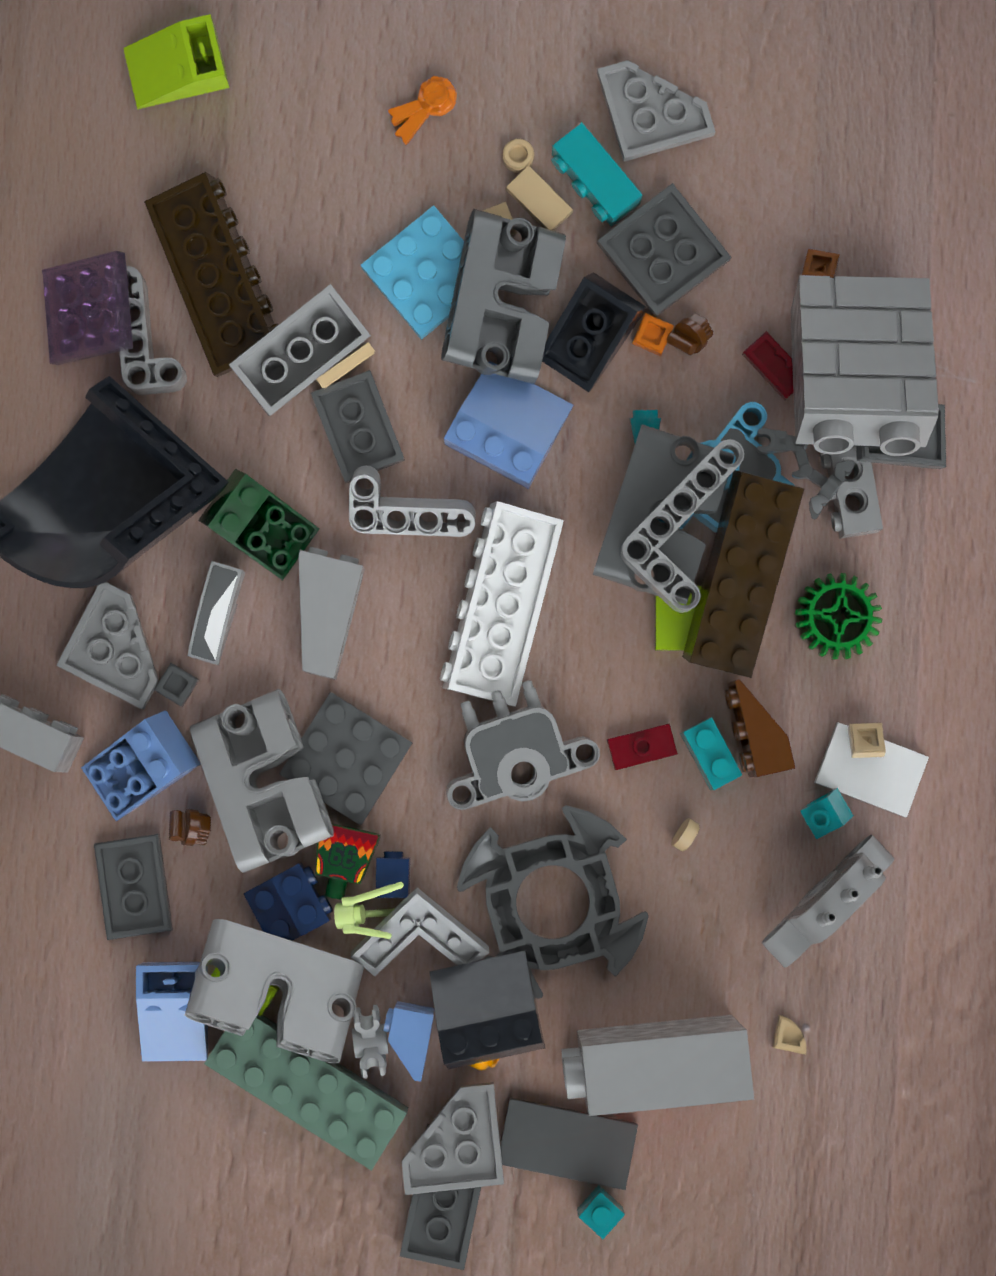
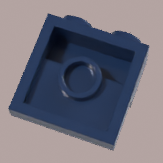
(289, 903)

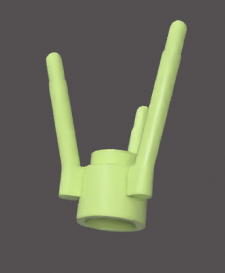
(350, 914)

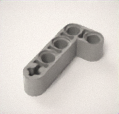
(144, 359)
(411, 508)

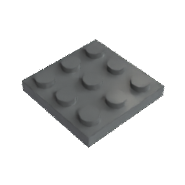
(664, 250)
(347, 757)

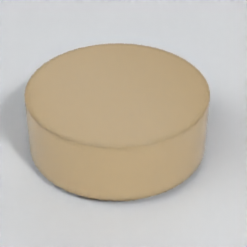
(518, 155)
(685, 834)

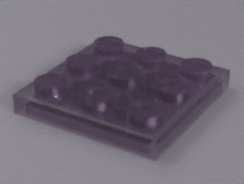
(87, 308)

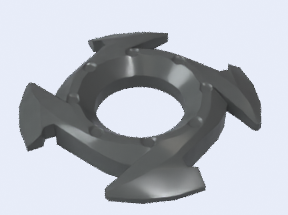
(582, 854)

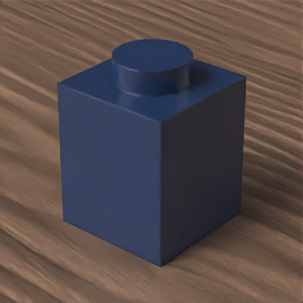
(391, 870)

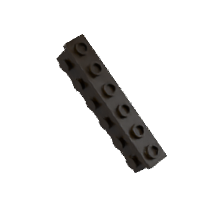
(212, 269)

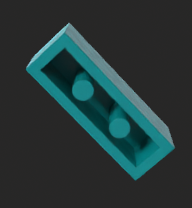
(595, 175)

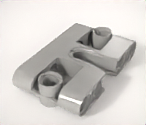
(231, 765)
(309, 984)

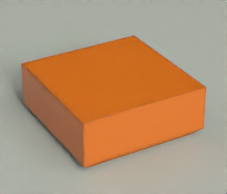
(652, 334)

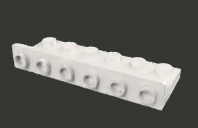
(501, 602)

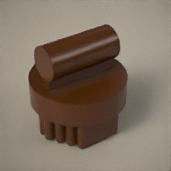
(691, 334)
(189, 827)

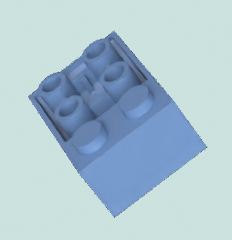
(140, 764)
(161, 1007)

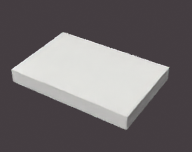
(880, 781)

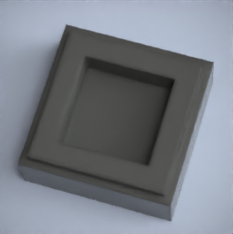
(176, 684)

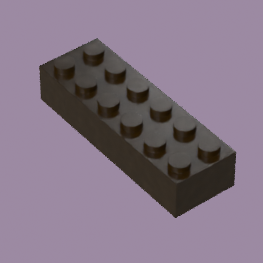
(742, 573)

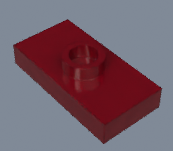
(772, 364)
(642, 746)

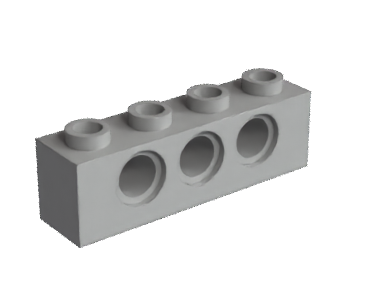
(862, 486)

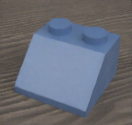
(410, 1034)

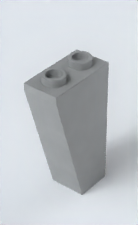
(326, 608)

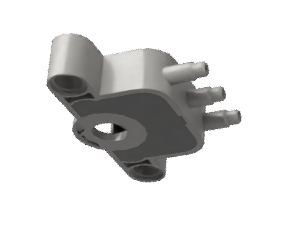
(513, 738)
(830, 902)

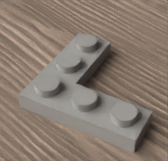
(421, 917)

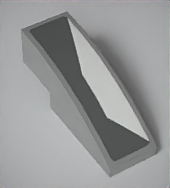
(215, 612)

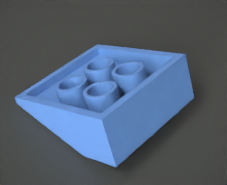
(508, 426)

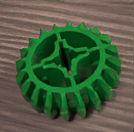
(837, 630)

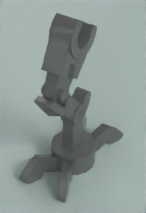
(782, 442)

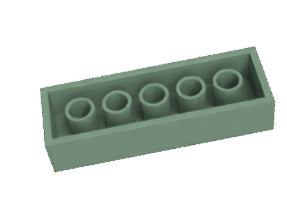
(310, 1091)

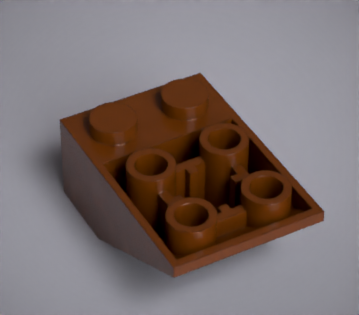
(762, 739)

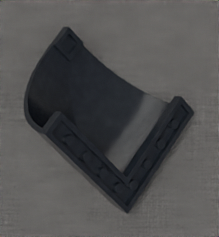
(104, 494)

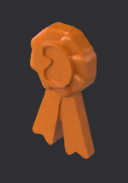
(435, 98)

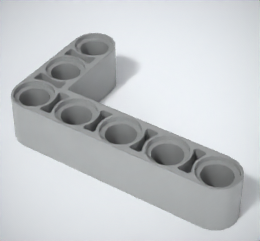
(674, 519)

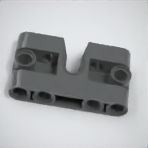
(477, 315)
(648, 480)

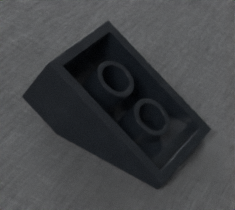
(591, 331)

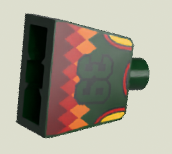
(345, 858)

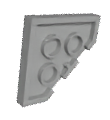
(650, 111)
(112, 648)
(458, 1146)

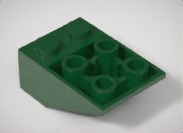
(259, 524)

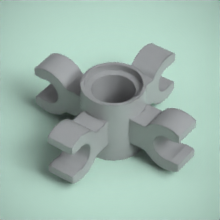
(370, 1041)

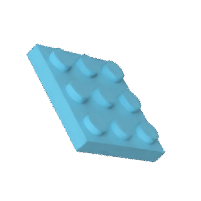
(419, 271)

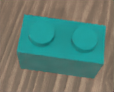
(711, 754)

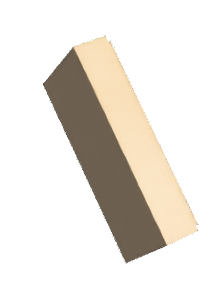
(539, 199)
(345, 365)

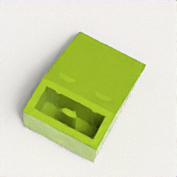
(176, 63)

